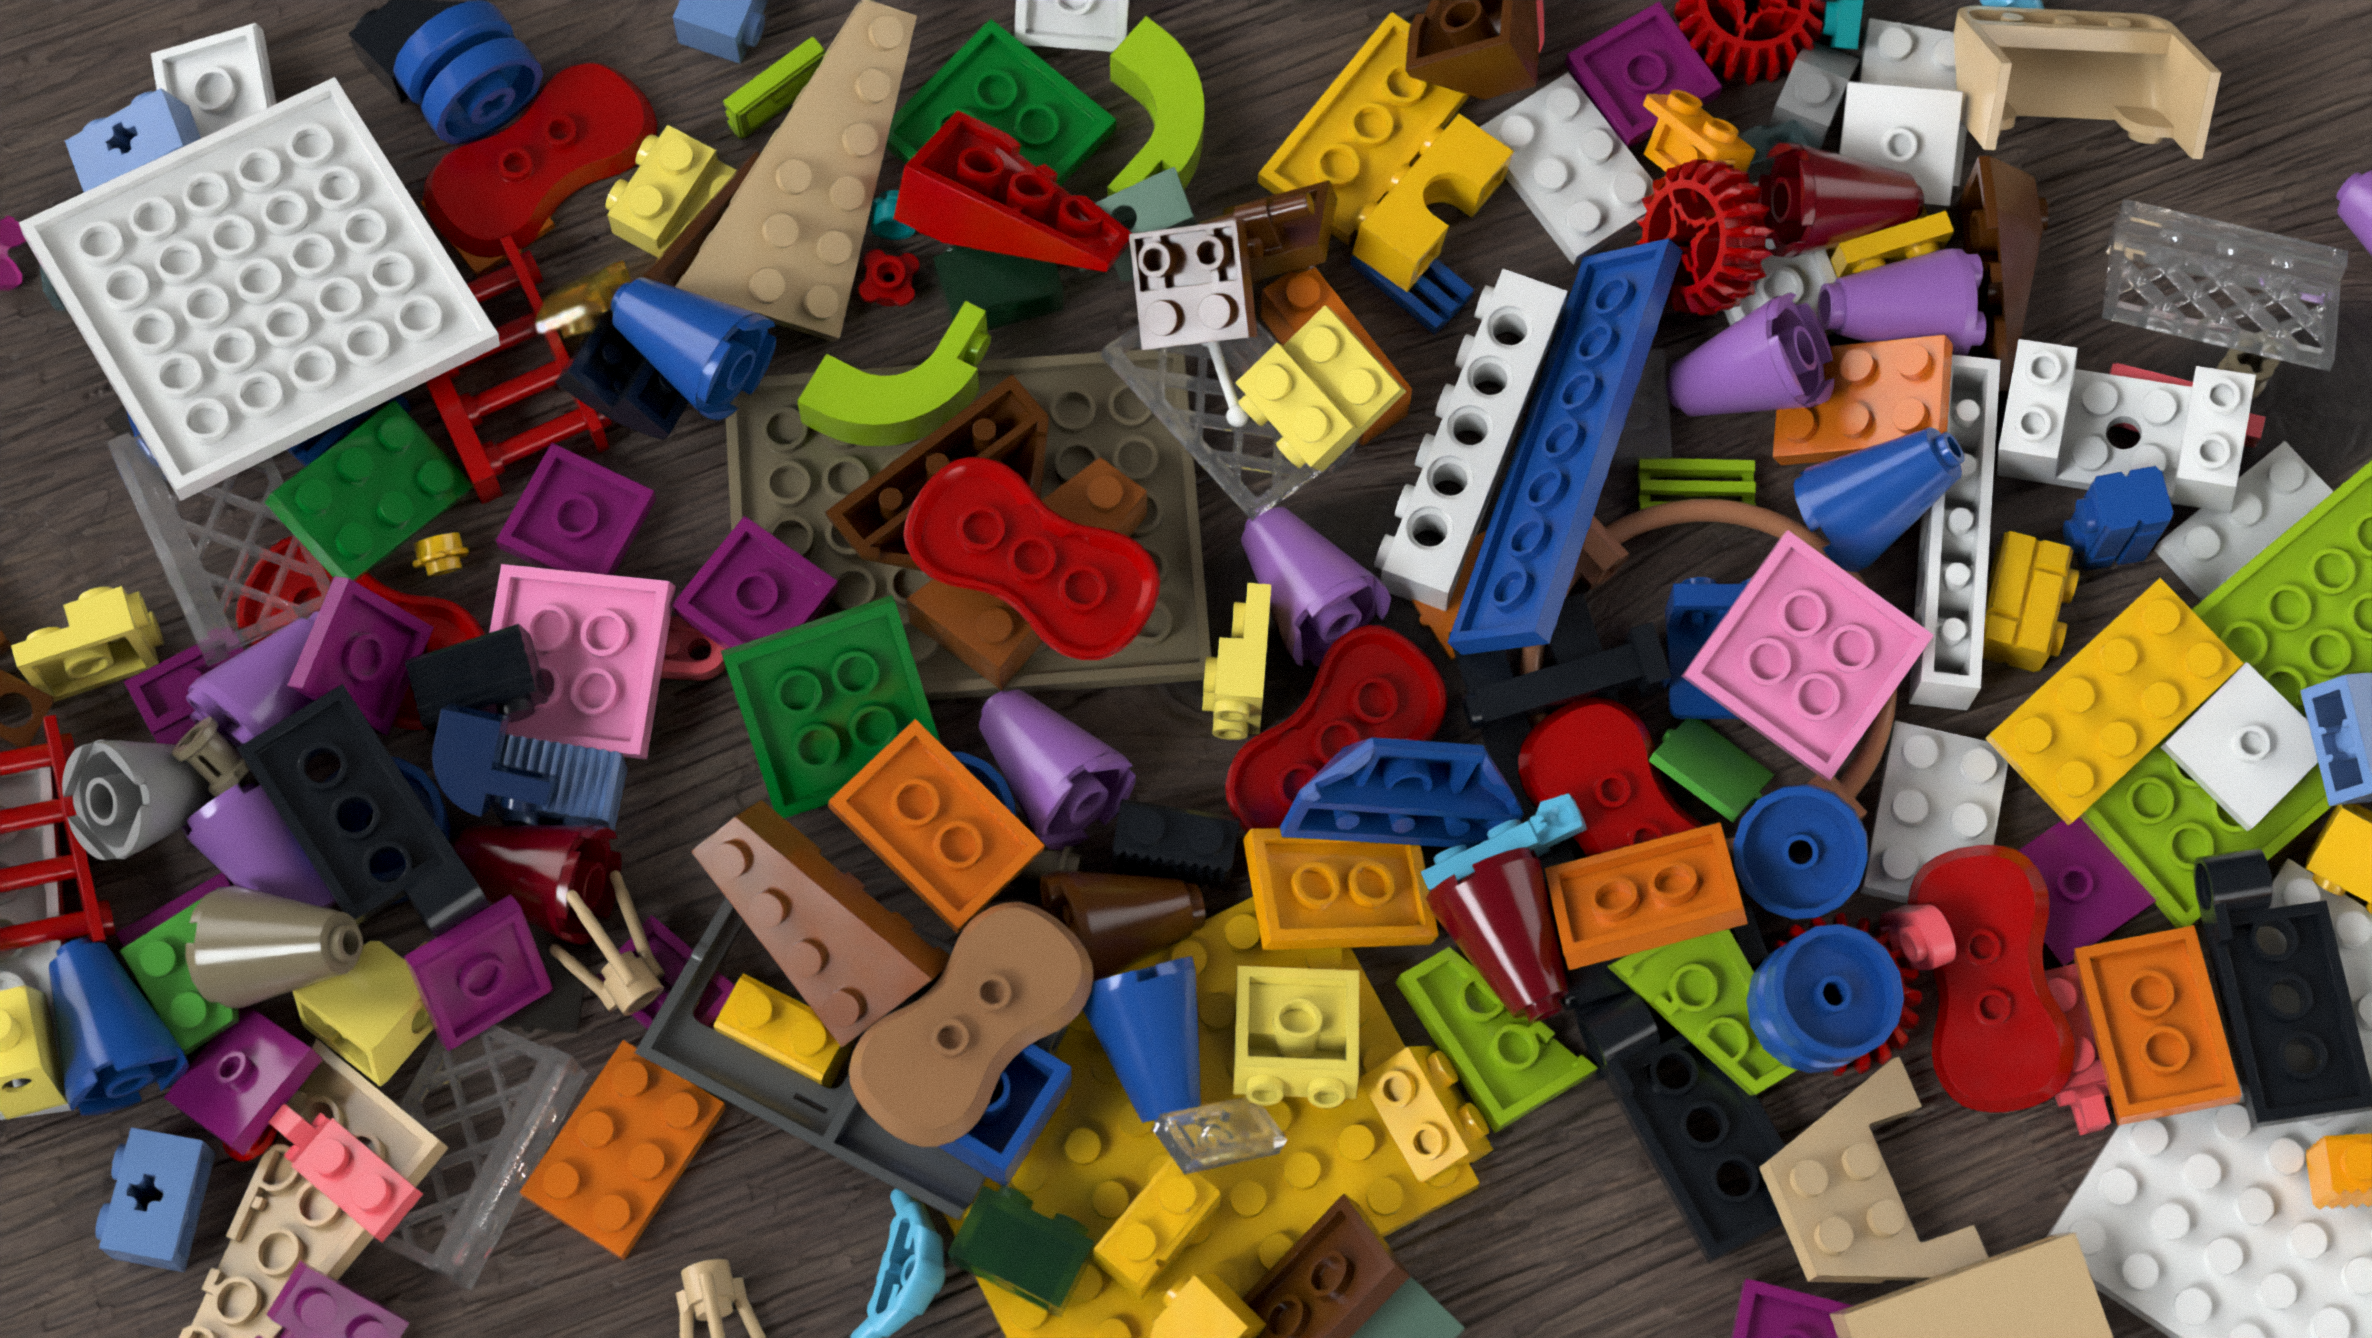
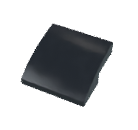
(621, 382)

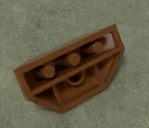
(997, 426)

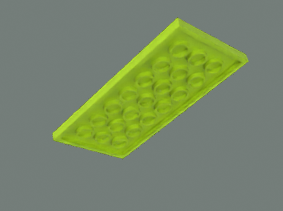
(2299, 621)

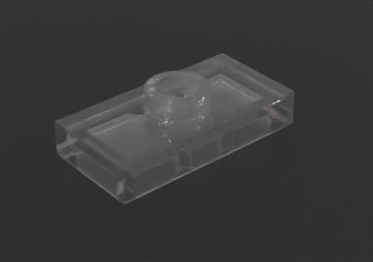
(1648, 420)
(1219, 1134)

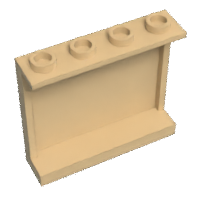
(2014, 1294)

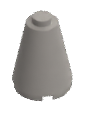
(129, 795)

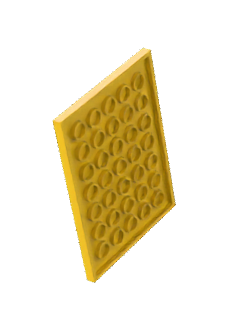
(1102, 1156)

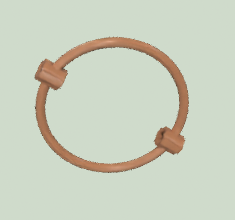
(1604, 555)

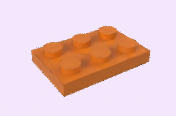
(1876, 397)
(936, 826)
(1645, 896)
(2156, 1025)
(622, 1150)

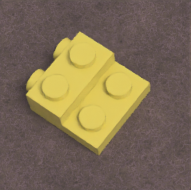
(666, 191)
(1318, 390)
(105, 642)
(1237, 675)
(1296, 1034)

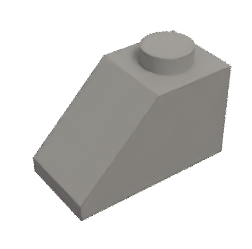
(1814, 92)

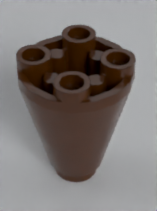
(1122, 915)

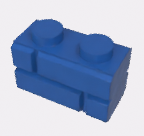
(2119, 518)

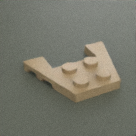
(1843, 1200)

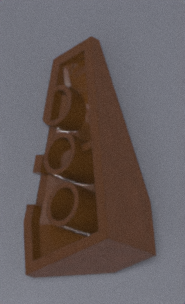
(1475, 46)
(2004, 226)

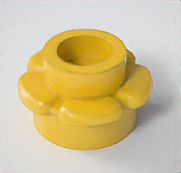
(440, 554)

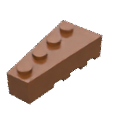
(992, 633)

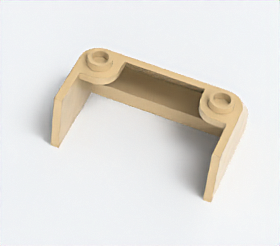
(2082, 68)

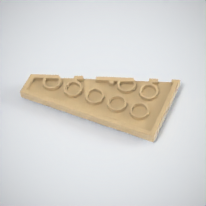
(806, 202)
(292, 1220)

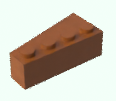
(817, 923)

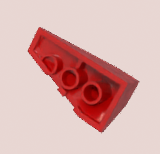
(985, 196)

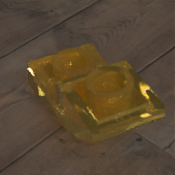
(578, 301)

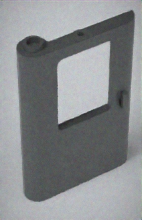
(770, 1089)

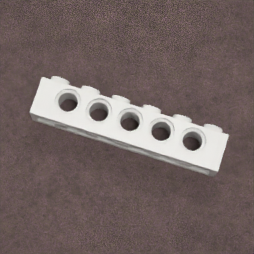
(1513, 306)
(1956, 547)

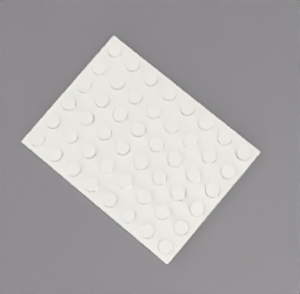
(2216, 1219)

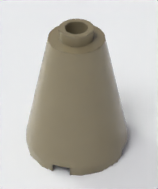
(266, 946)

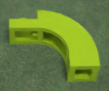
(1166, 83)
(901, 406)

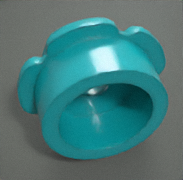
(882, 217)

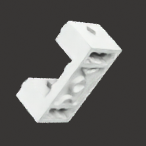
(2062, 415)

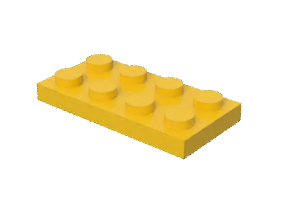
(1363, 128)
(2114, 701)

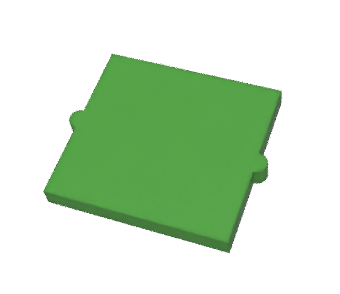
(1711, 768)

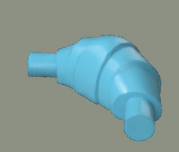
(909, 1270)

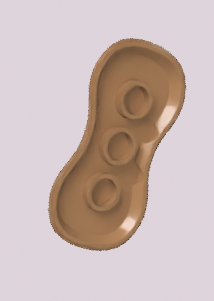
(939, 1059)

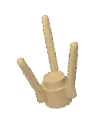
(629, 980)
(710, 1294)

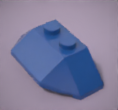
(1404, 795)

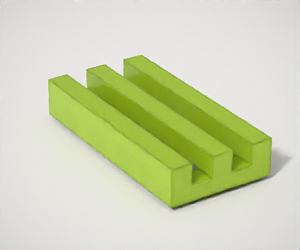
(773, 89)
(1693, 488)

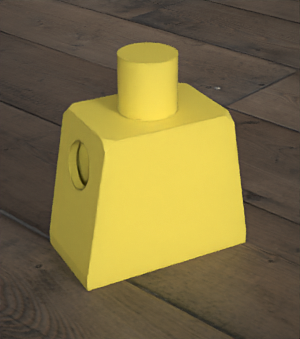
(369, 1013)
(28, 1052)

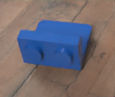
(1690, 619)

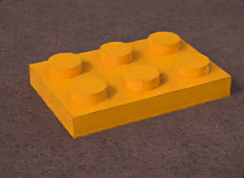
(1337, 892)

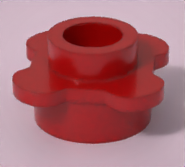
(893, 293)

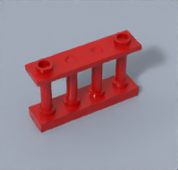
(465, 412)
(96, 917)

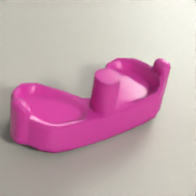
(10, 238)

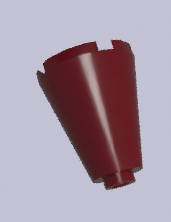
(1831, 199)
(539, 869)
(1506, 931)

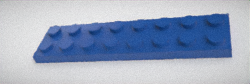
(1565, 449)

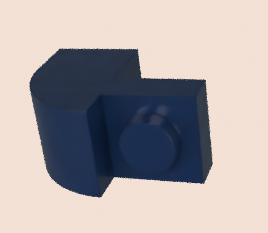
(469, 769)

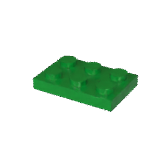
(369, 493)

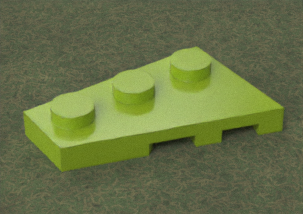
(1703, 994)
(1498, 1058)

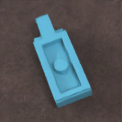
(1554, 822)

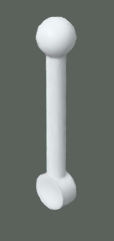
(1235, 415)

